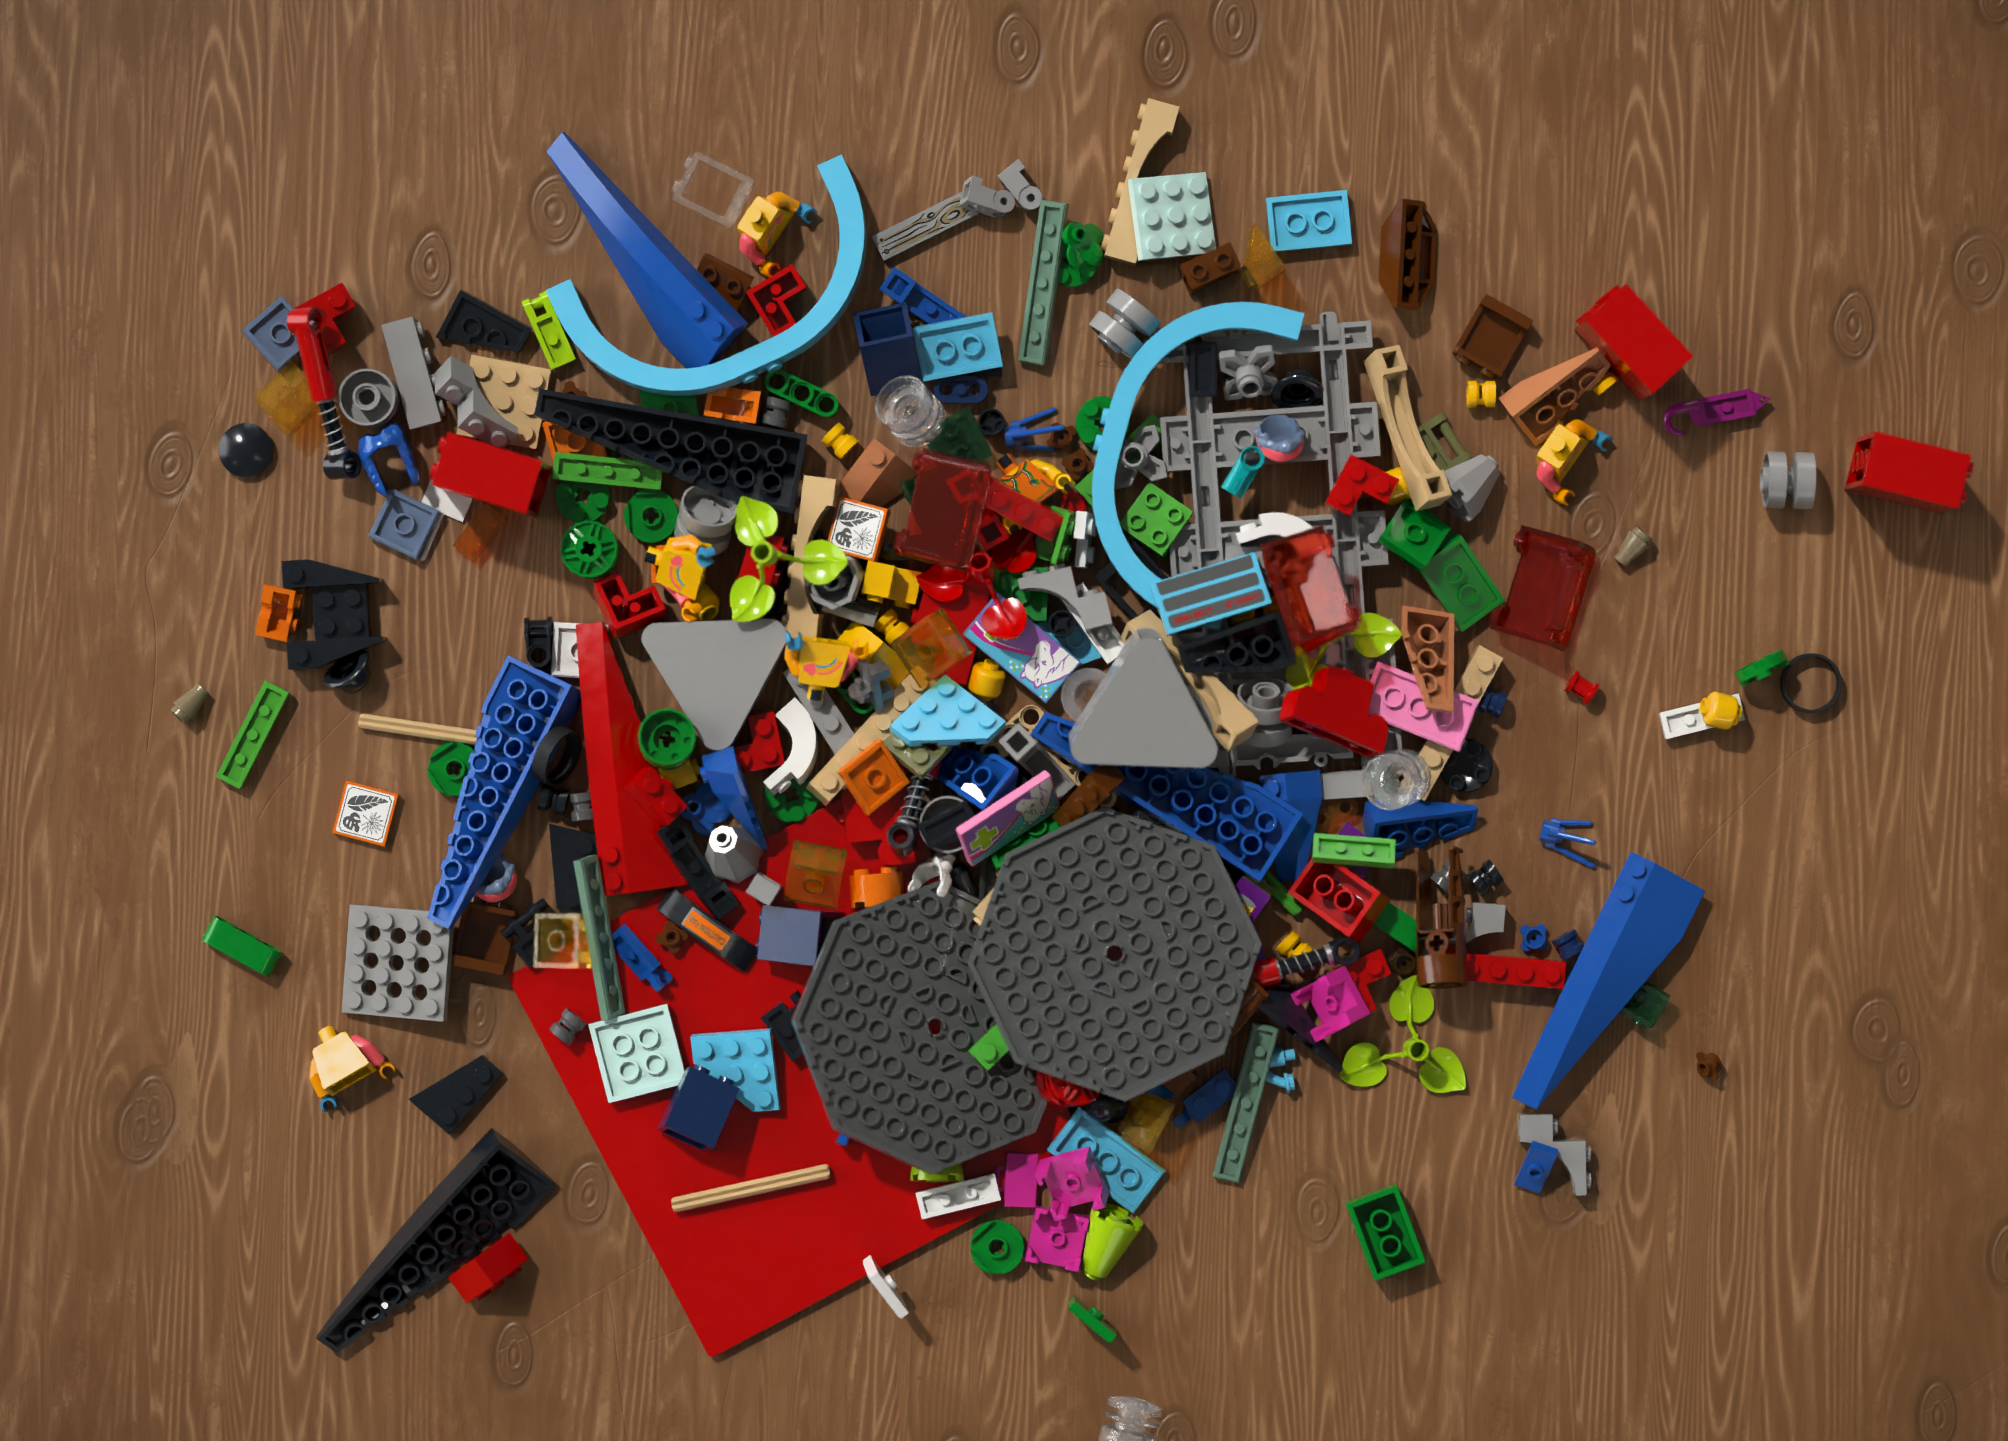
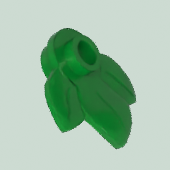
(1083, 244)

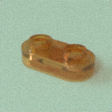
(1334, 815)

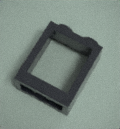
(1109, 570)

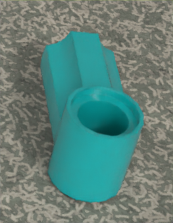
(1242, 474)

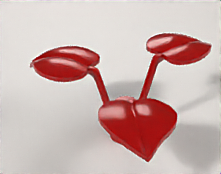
(1005, 619)

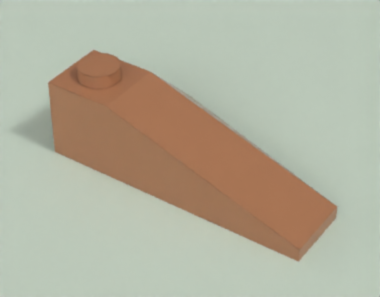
(1546, 397)
(872, 480)
(1430, 648)

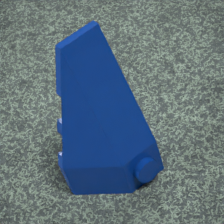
(977, 776)
(729, 785)
(1305, 793)
(1418, 823)

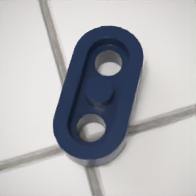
(960, 391)

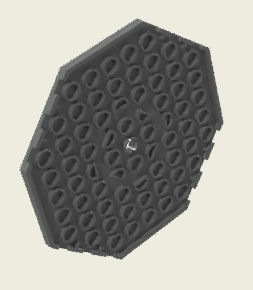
(1180, 966)
(872, 1044)

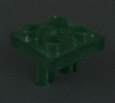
(961, 437)

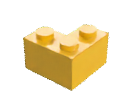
(890, 583)
(877, 651)

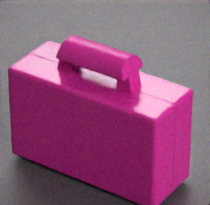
(1019, 1179)

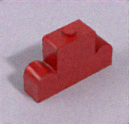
(961, 614)
(1337, 711)
(875, 826)

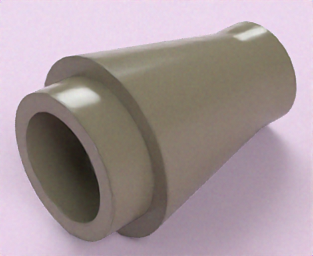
(1633, 546)
(189, 704)

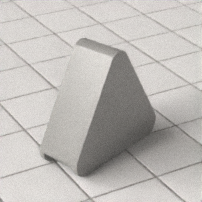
(716, 670)
(1143, 713)

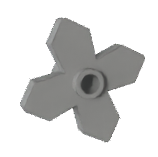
(1248, 375)
(1150, 466)

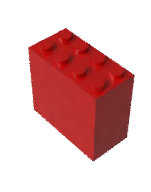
(1632, 341)
(1909, 472)
(490, 474)

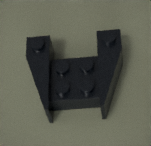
(339, 613)

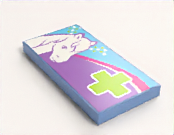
(1031, 658)

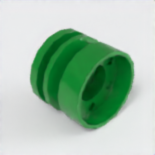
(605, 554)
(664, 723)

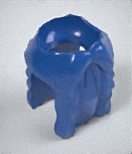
(370, 443)

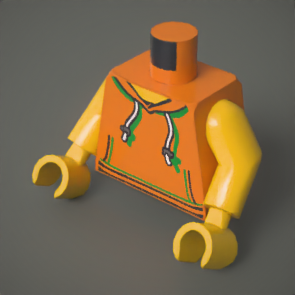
(1032, 479)

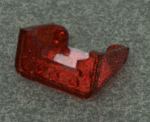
(944, 509)
(1545, 588)
(1308, 589)

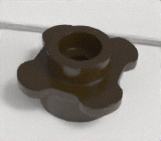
(1395, 964)

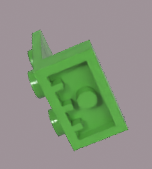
(1155, 520)
(1058, 549)

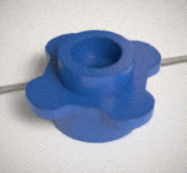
(1539, 943)

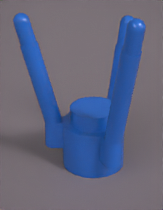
(1017, 435)
(1553, 833)

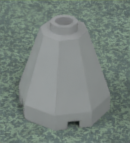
(1471, 485)
(842, 589)
(733, 853)

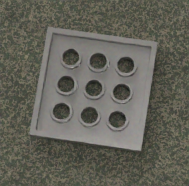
(358, 971)

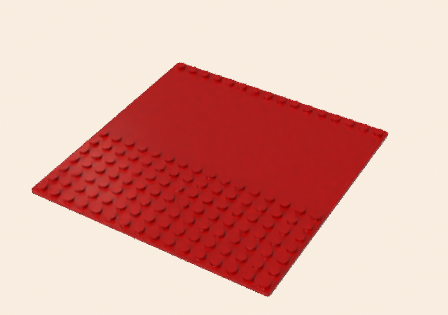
(775, 1251)

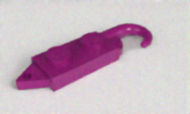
(1715, 409)

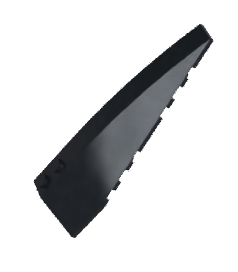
(700, 450)
(472, 1206)

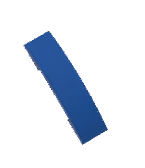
(918, 299)

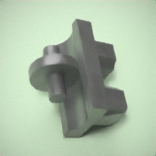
(869, 687)

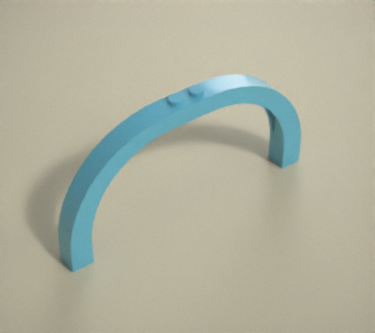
(1210, 319)
(762, 357)

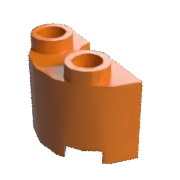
(733, 405)
(278, 612)
(876, 888)

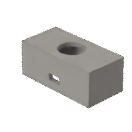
(764, 888)

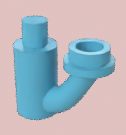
(1278, 1059)

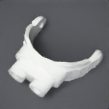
(934, 866)

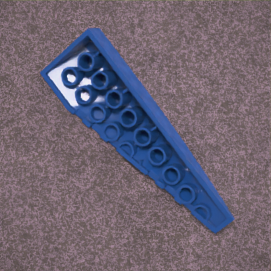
(672, 294)
(499, 779)
(1210, 806)
(1627, 944)

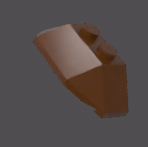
(1408, 254)

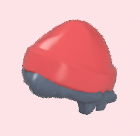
(1279, 438)
(499, 881)

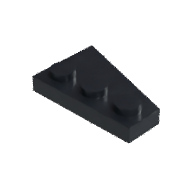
(482, 324)
(457, 1093)

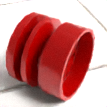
(1061, 1092)

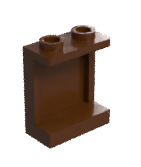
(1209, 268)
(1491, 337)
(479, 937)

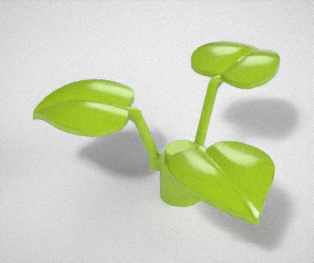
(755, 522)
(1371, 640)
(1442, 1069)

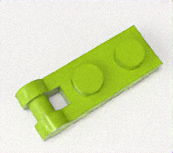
(549, 332)

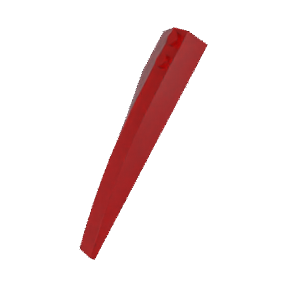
(625, 833)

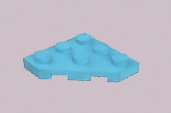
(947, 717)
(744, 1058)

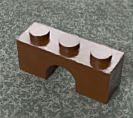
(1089, 794)

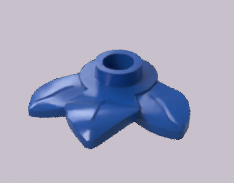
(708, 810)

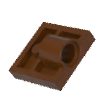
(726, 279)

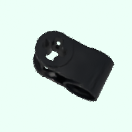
(539, 639)

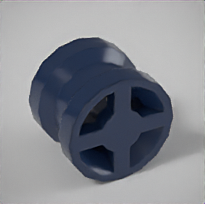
(1492, 702)
(1568, 944)

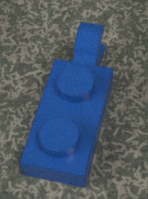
(639, 958)
(1206, 1098)

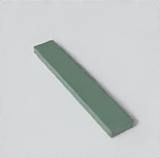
(1043, 283)
(599, 937)
(1245, 1101)

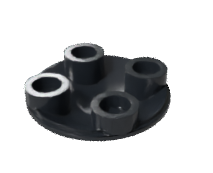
(245, 450)
(1469, 768)

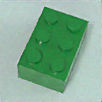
(1384, 1231)

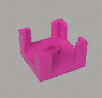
(1334, 1001)
(1072, 1180)
(1057, 1241)

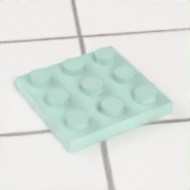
(1171, 216)
(637, 1053)

